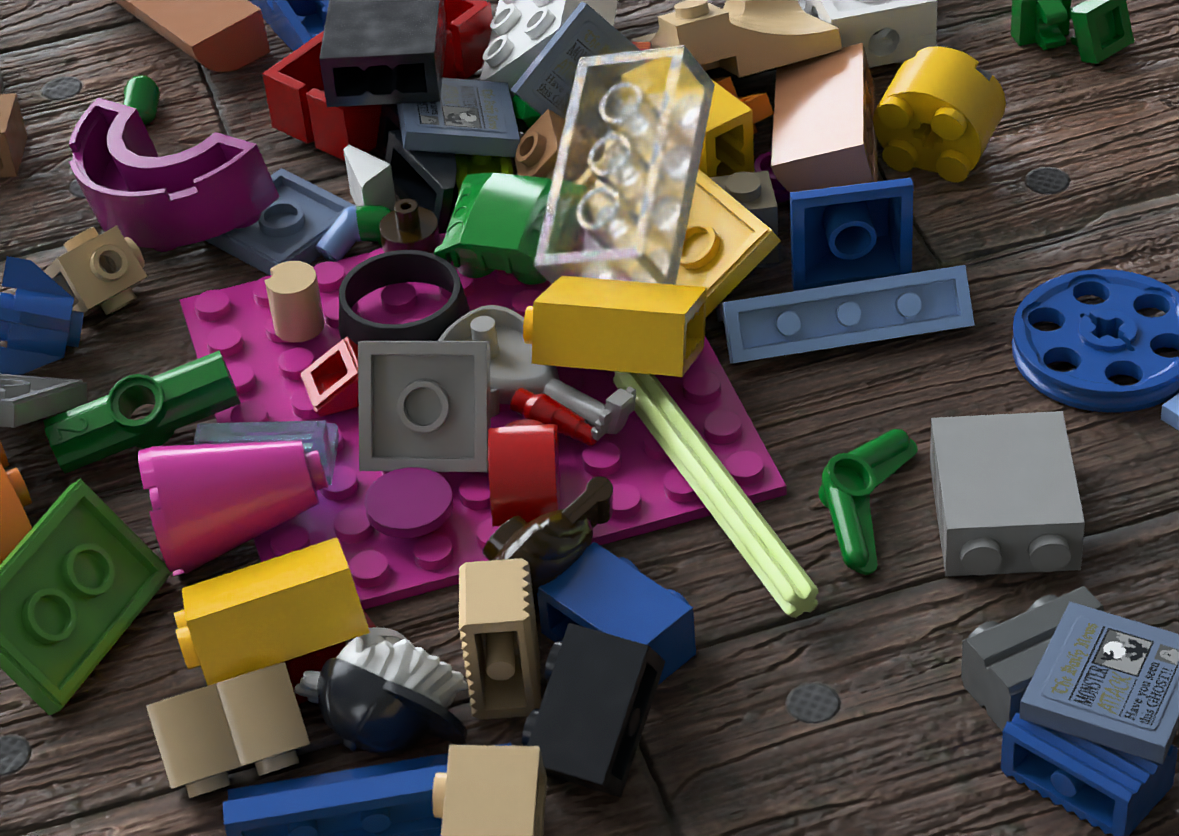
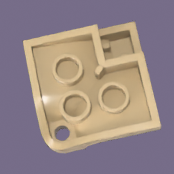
(745, 34)

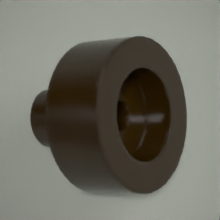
(409, 228)

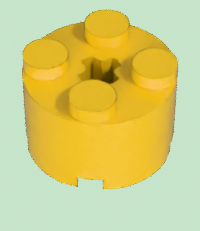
(938, 114)

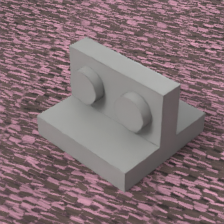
(425, 405)

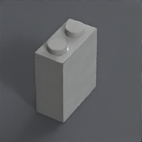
(1006, 494)

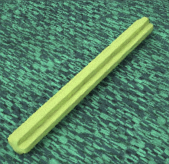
(721, 495)

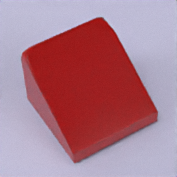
(334, 379)

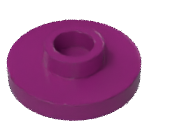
(408, 502)

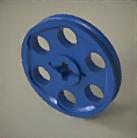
(1099, 340)

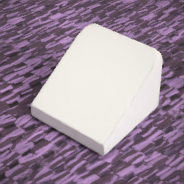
(369, 179)

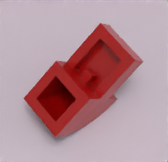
(523, 470)

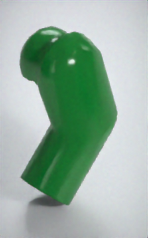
(143, 95)

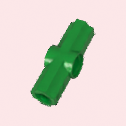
(106, 423)

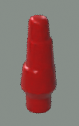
(549, 411)

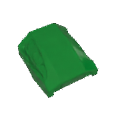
(497, 226)

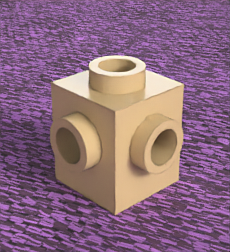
(99, 270)

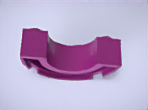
(171, 196)

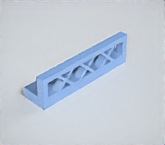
(846, 314)

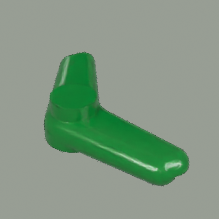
(847, 490)

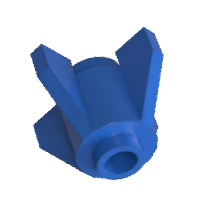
(34, 320)

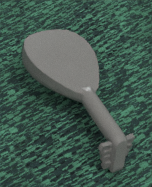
(513, 369)

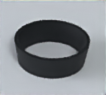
(396, 268)

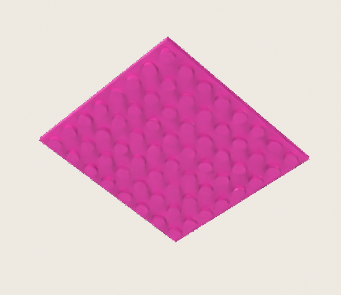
(384, 568)

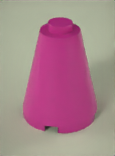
(225, 495)

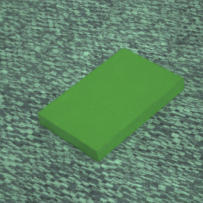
(71, 595)

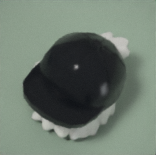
(386, 696)

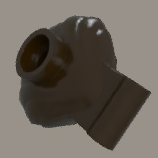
(556, 538)

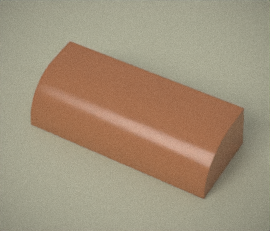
(213, 32)
(825, 122)

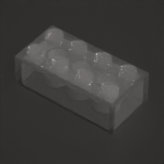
(626, 167)

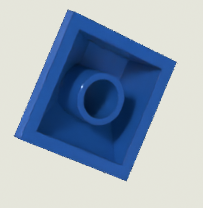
(851, 233)

